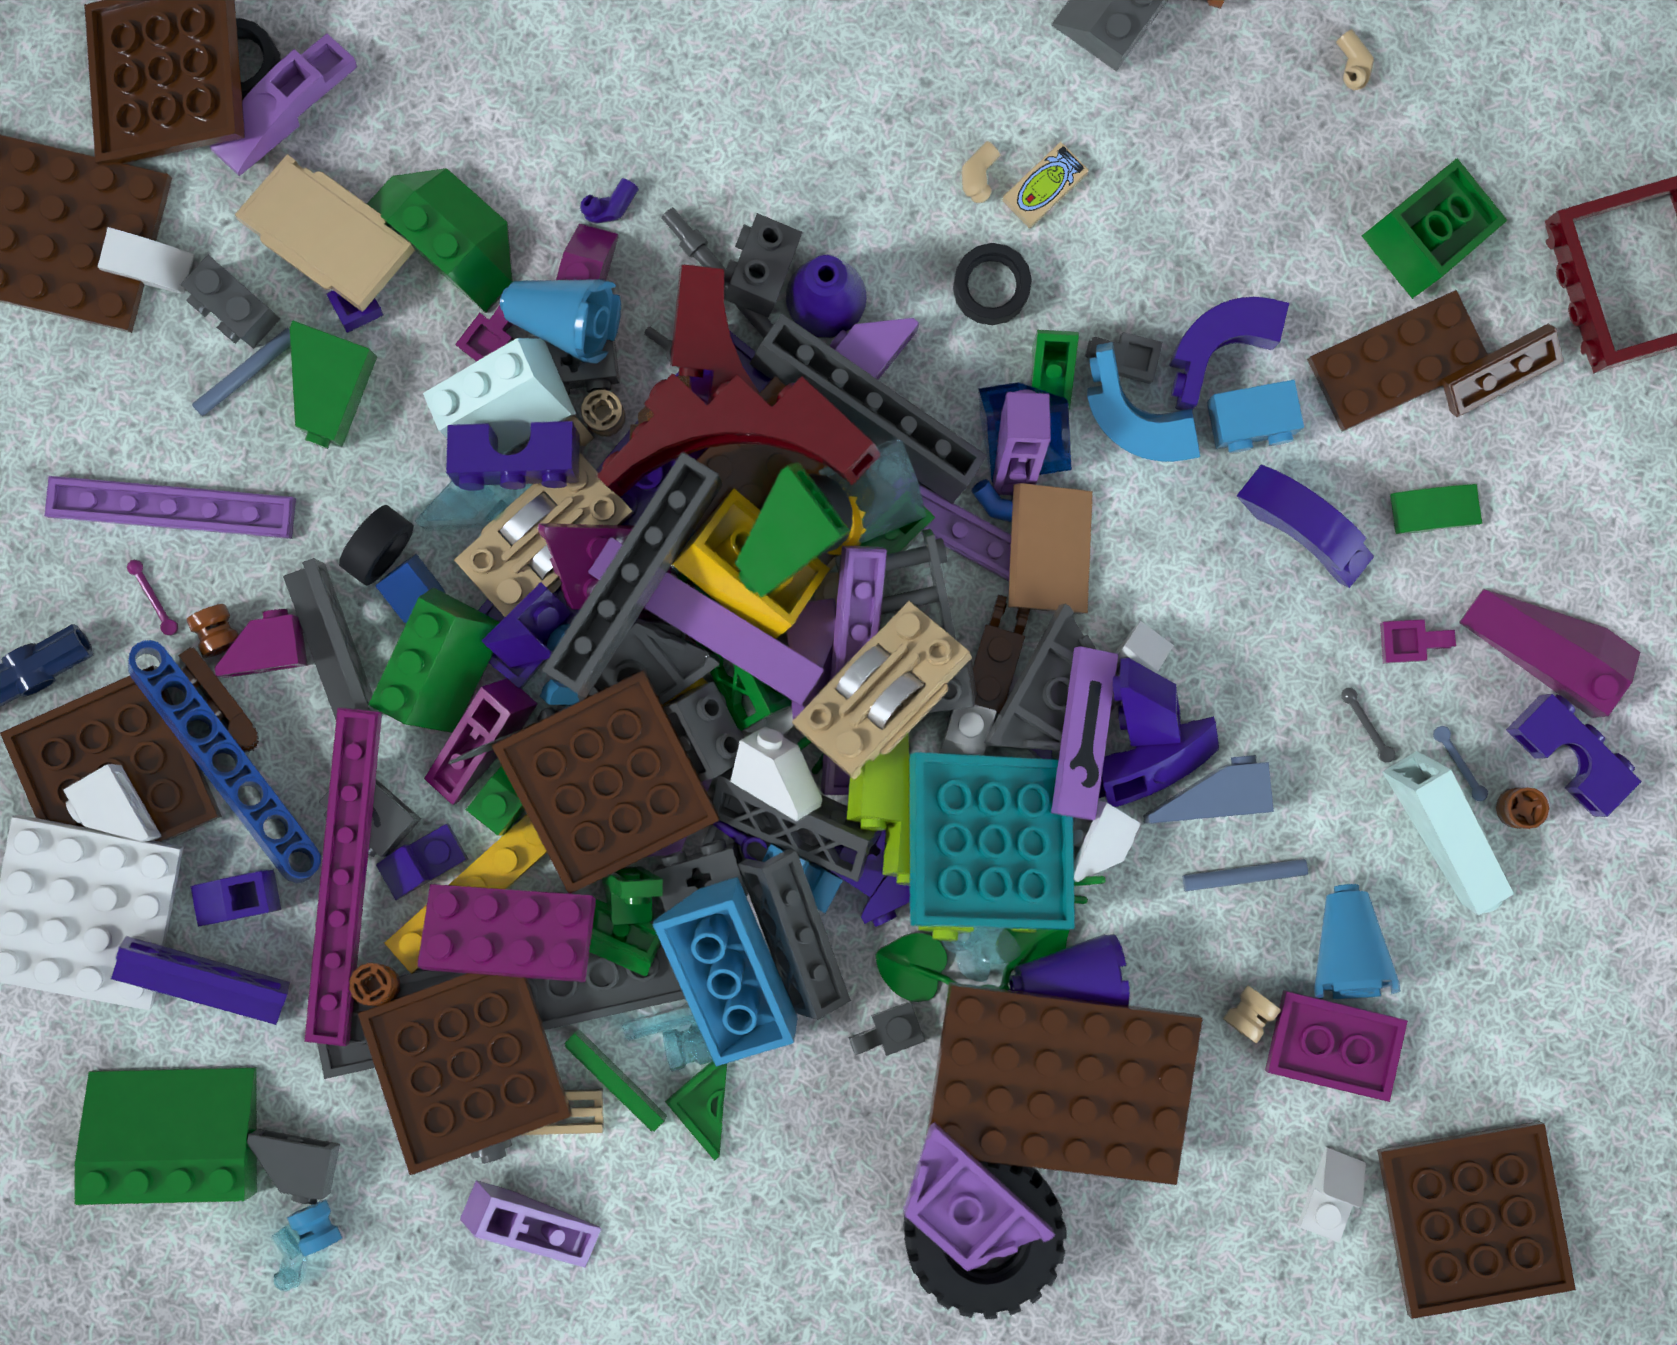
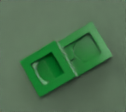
(1436, 509)

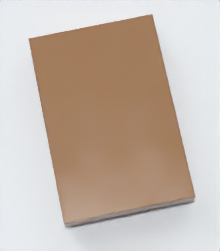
(1050, 548)

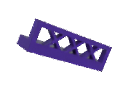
(200, 980)

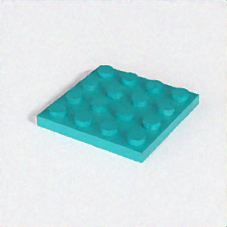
(988, 844)

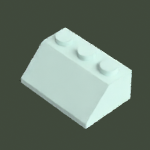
(504, 390)

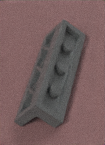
(328, 637)
(827, 823)
(795, 934)

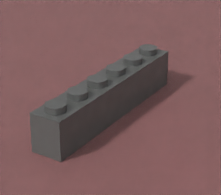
(936, 453)
(633, 575)

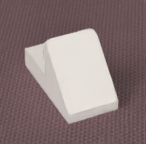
(1333, 1194)

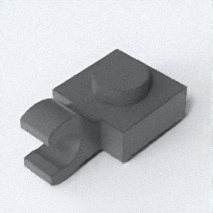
(1134, 355)
(894, 1029)

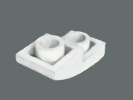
(145, 260)

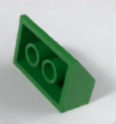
(435, 663)

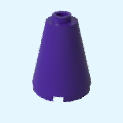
(826, 296)
(1079, 972)

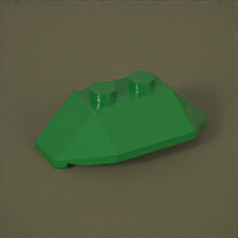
(450, 231)

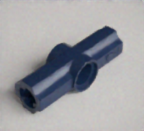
(37, 665)

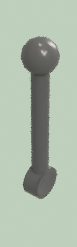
(1385, 753)

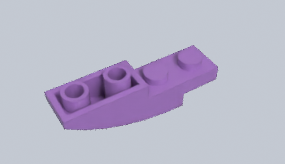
(281, 97)

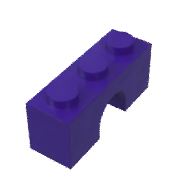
(547, 459)
(1601, 776)

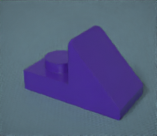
(522, 632)
(421, 861)

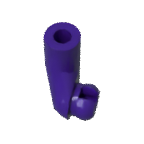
(609, 208)

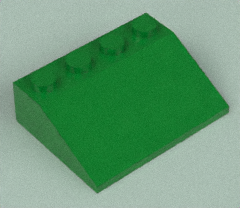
(167, 1136)

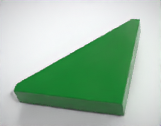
(701, 1106)

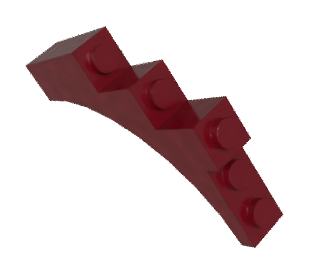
(702, 329)
(738, 415)

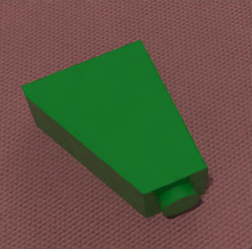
(327, 383)
(788, 533)

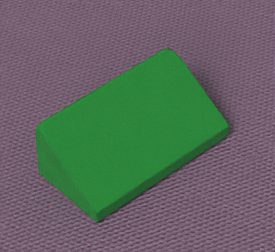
(624, 944)

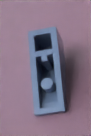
(1222, 793)

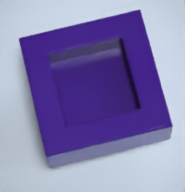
(350, 315)

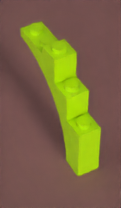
(881, 803)

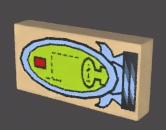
(1045, 185)

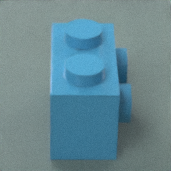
(1255, 415)

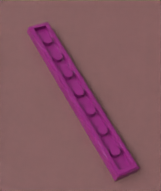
(343, 875)

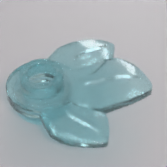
(983, 948)

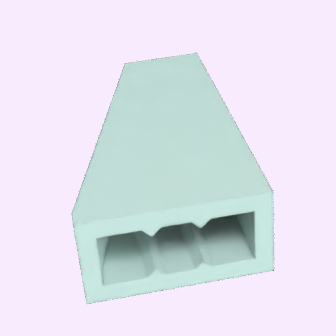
(1449, 831)

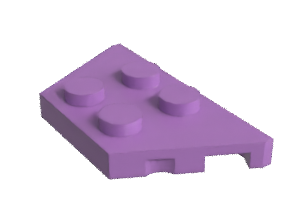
(967, 1205)

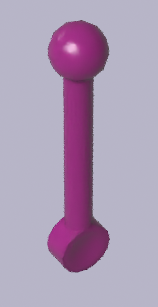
(168, 626)

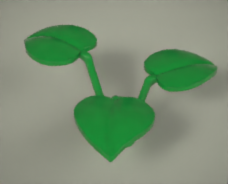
(915, 961)

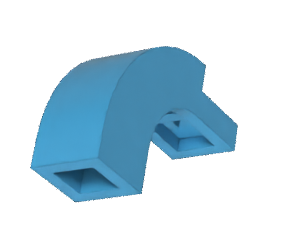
(1141, 433)

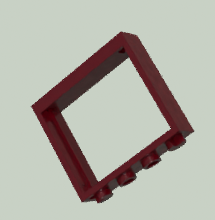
(1575, 276)

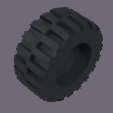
(1005, 1285)

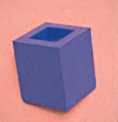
(406, 584)

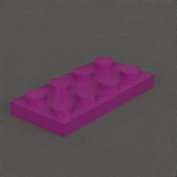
(507, 932)

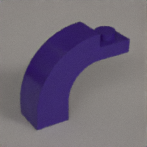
(1236, 321)
(1309, 520)

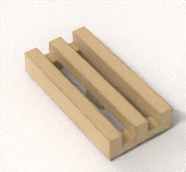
(579, 1128)

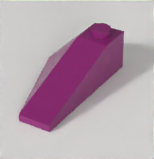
(1565, 653)

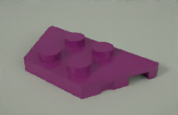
(574, 553)

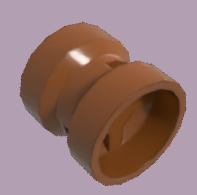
(212, 630)
(1530, 805)
(383, 986)

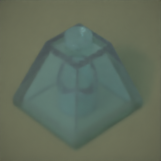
(885, 491)

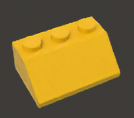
(711, 565)

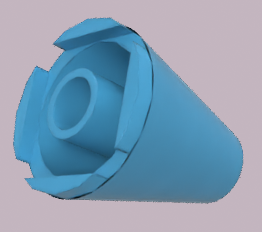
(566, 313)
(1353, 948)

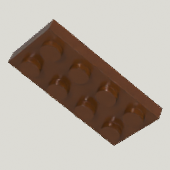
(1396, 360)

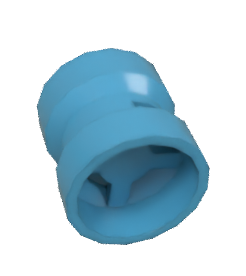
(314, 1227)

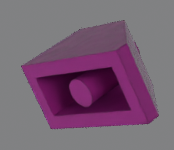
(588, 254)
(265, 646)

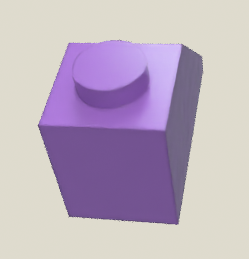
(875, 344)

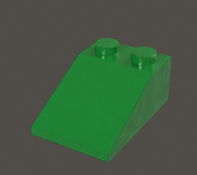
(1434, 228)

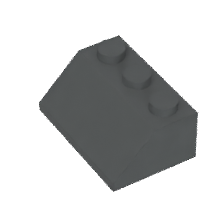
(1107, 26)

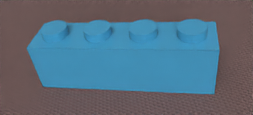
(727, 973)

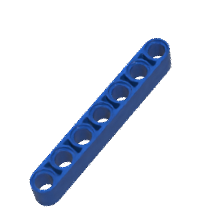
(220, 741)

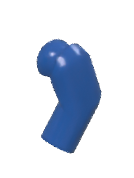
(992, 502)

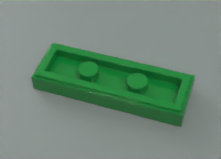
(615, 1080)

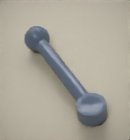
(1443, 735)

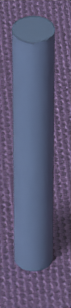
(243, 373)
(1245, 875)

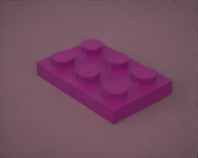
(1336, 1046)

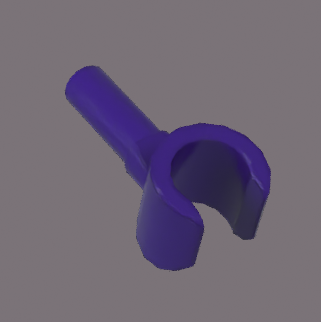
(739, 838)

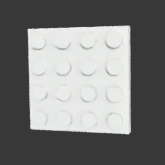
(73, 900)

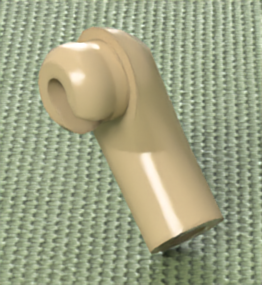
(1359, 61)
(974, 172)

